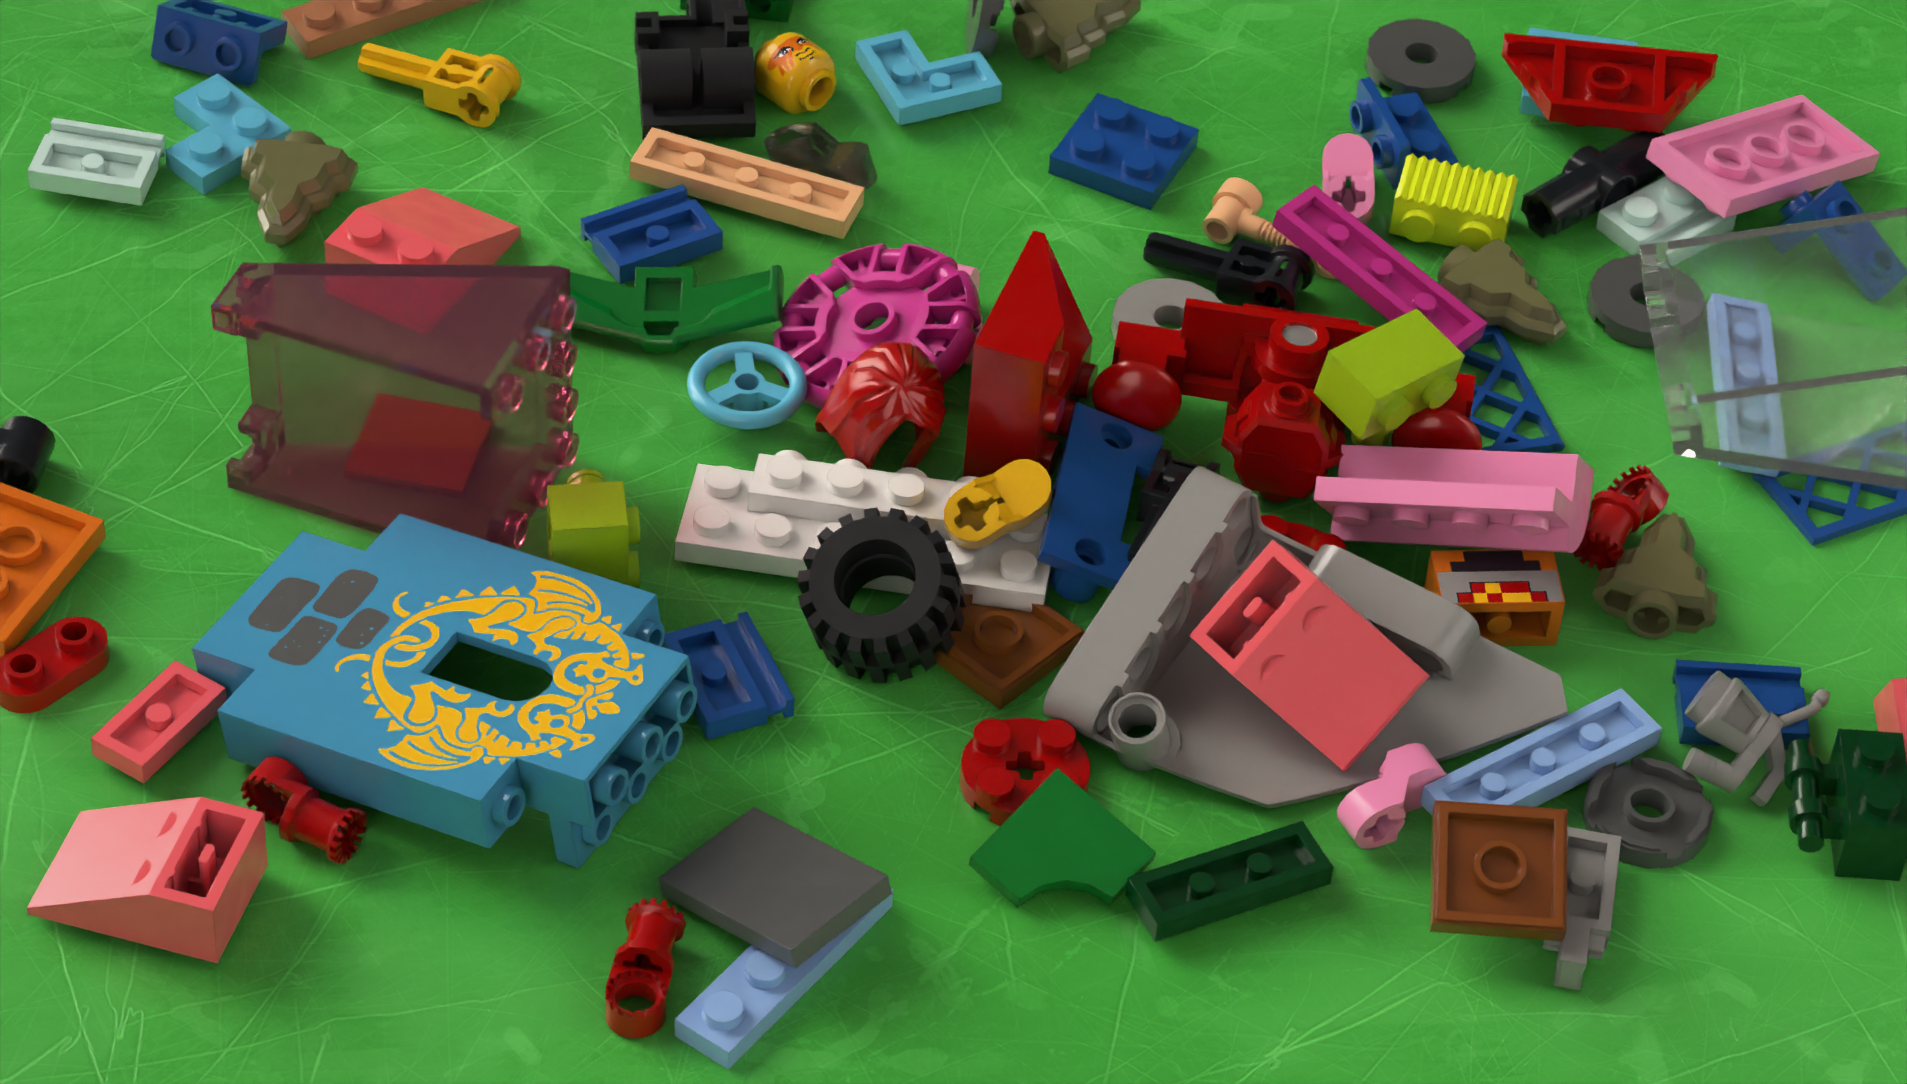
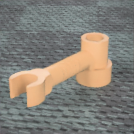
(1236, 211)

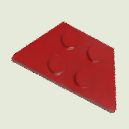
(1607, 82)

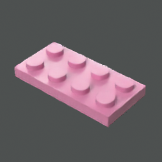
(1762, 156)

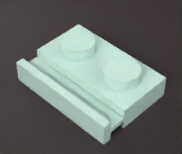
(96, 161)
(1657, 215)

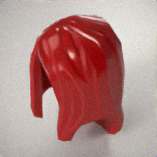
(877, 395)

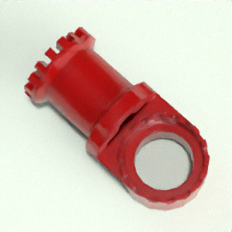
(1619, 513)
(301, 810)
(643, 968)

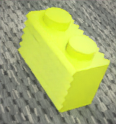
(1452, 204)

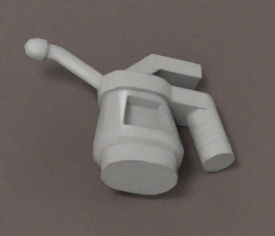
(1738, 721)

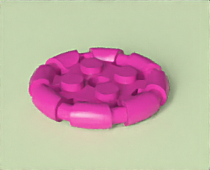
(879, 286)

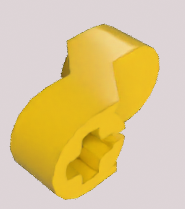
(997, 504)

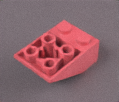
(1309, 655)
(158, 874)

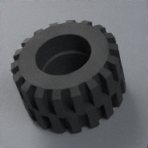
(871, 550)

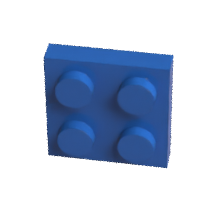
(1123, 151)

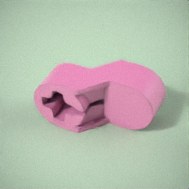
(1351, 158)
(1377, 808)

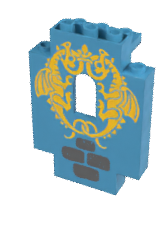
(336, 662)

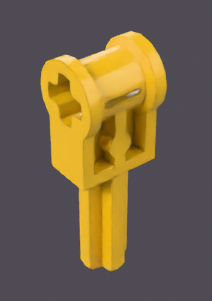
(452, 83)

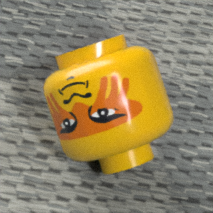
(794, 73)

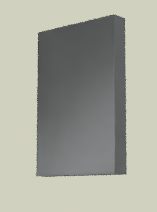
(775, 886)

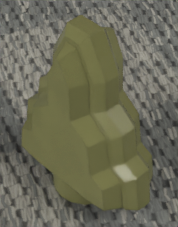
(1067, 29)
(294, 181)
(1501, 291)
(1659, 583)

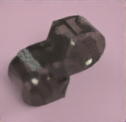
(816, 151)

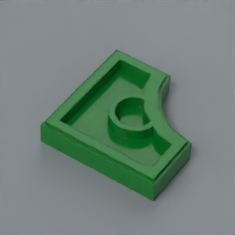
(1058, 843)

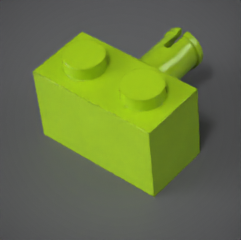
(1388, 377)
(593, 527)

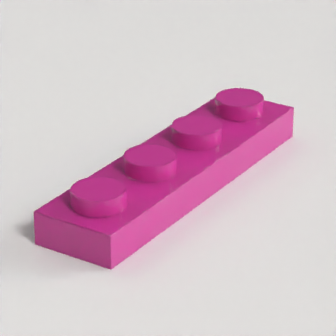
(1373, 266)

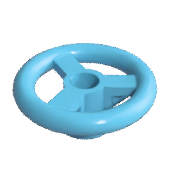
(747, 399)

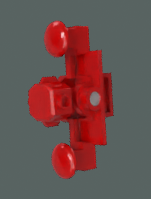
(1267, 372)

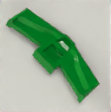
(670, 311)

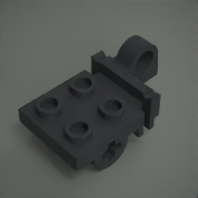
(697, 71)

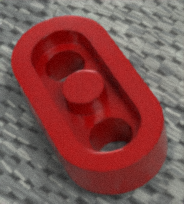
(52, 664)

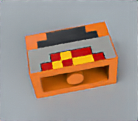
(1508, 592)

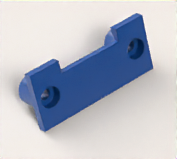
(1093, 501)

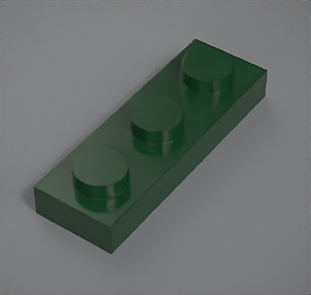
(1228, 881)

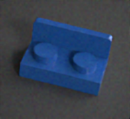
(215, 38)
(1396, 129)

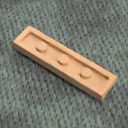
(747, 183)

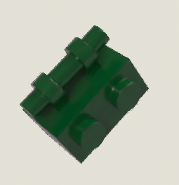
(1863, 798)

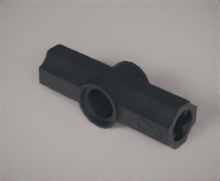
(1590, 184)

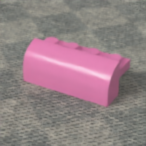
(1458, 498)

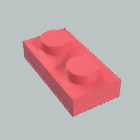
(158, 721)

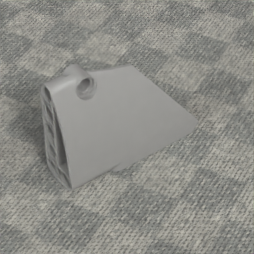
(1211, 729)

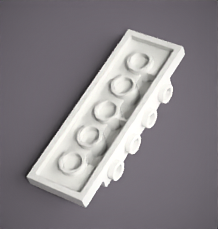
(777, 511)

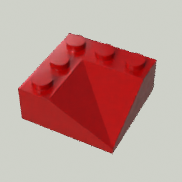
(1027, 367)

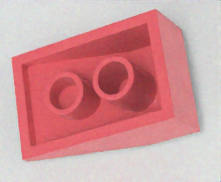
(420, 230)

